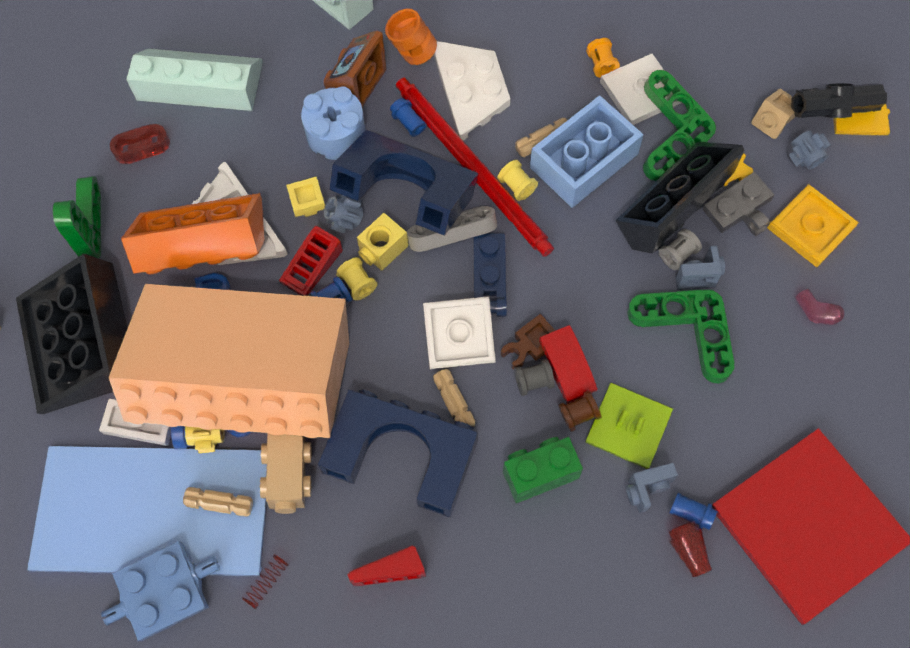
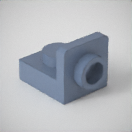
(699, 274)
(654, 480)

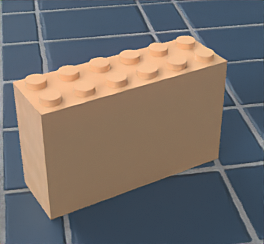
(232, 361)

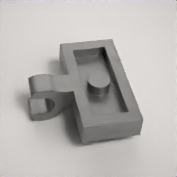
(741, 203)

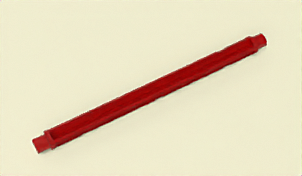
(466, 157)

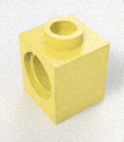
(382, 230)

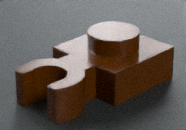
(528, 341)

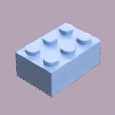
(585, 151)

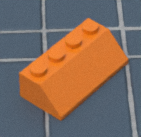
(195, 234)

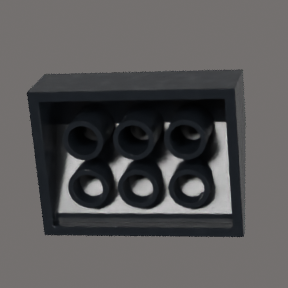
(72, 332)

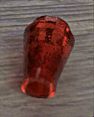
(691, 547)

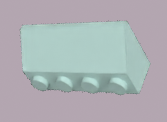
(194, 79)

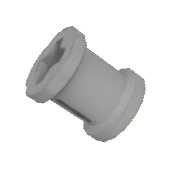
(680, 249)

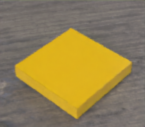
(812, 225)

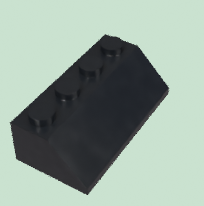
(678, 194)

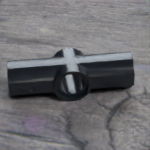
(838, 100)

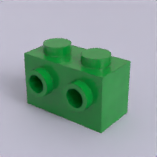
(542, 468)

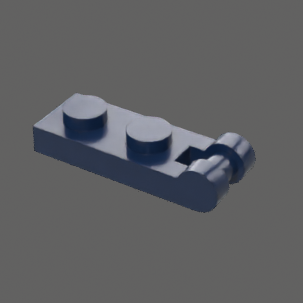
(491, 270)

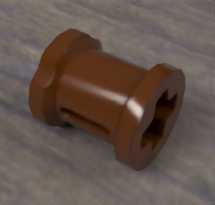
(579, 411)

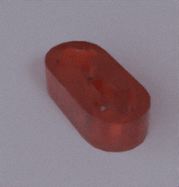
(139, 143)

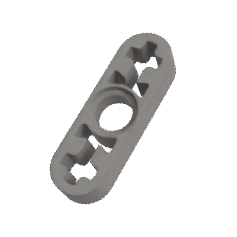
(468, 225)

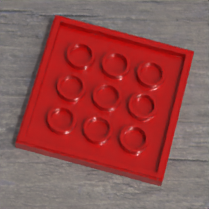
(811, 526)

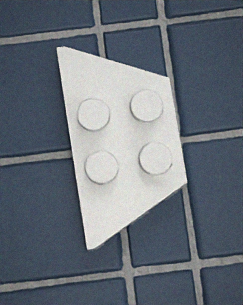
(471, 85)
(228, 186)

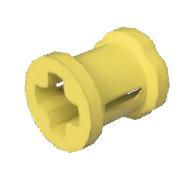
(517, 180)
(356, 278)

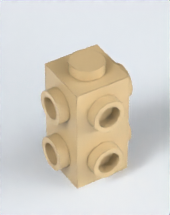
(285, 478)

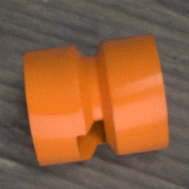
(411, 36)

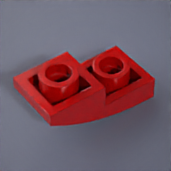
(568, 363)

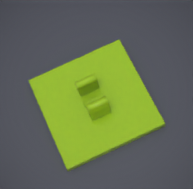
(629, 426)

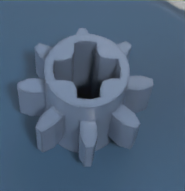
(809, 150)
(343, 213)

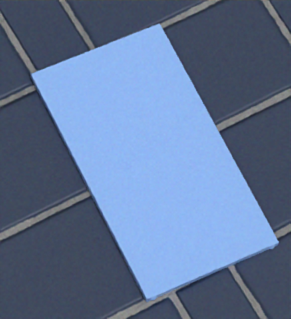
(126, 503)

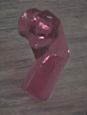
(819, 312)

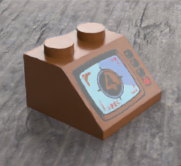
(359, 66)

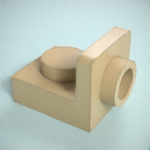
(774, 114)

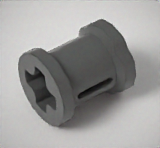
(534, 377)

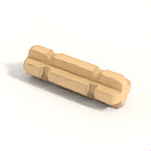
(525, 144)
(453, 397)
(218, 501)

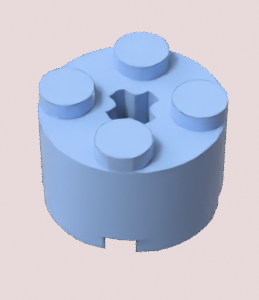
(332, 121)

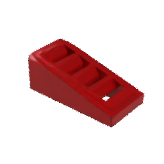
(309, 246)
(394, 567)

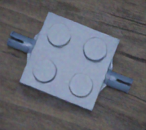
(160, 590)

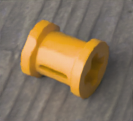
(602, 56)

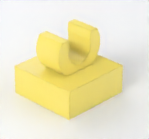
(306, 197)

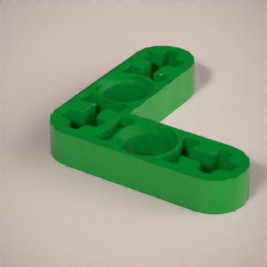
(685, 123)
(81, 220)
(694, 315)

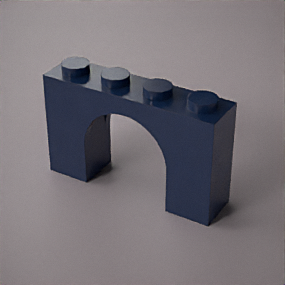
(379, 158)
(367, 418)

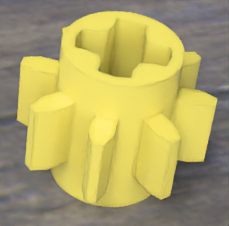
(204, 439)

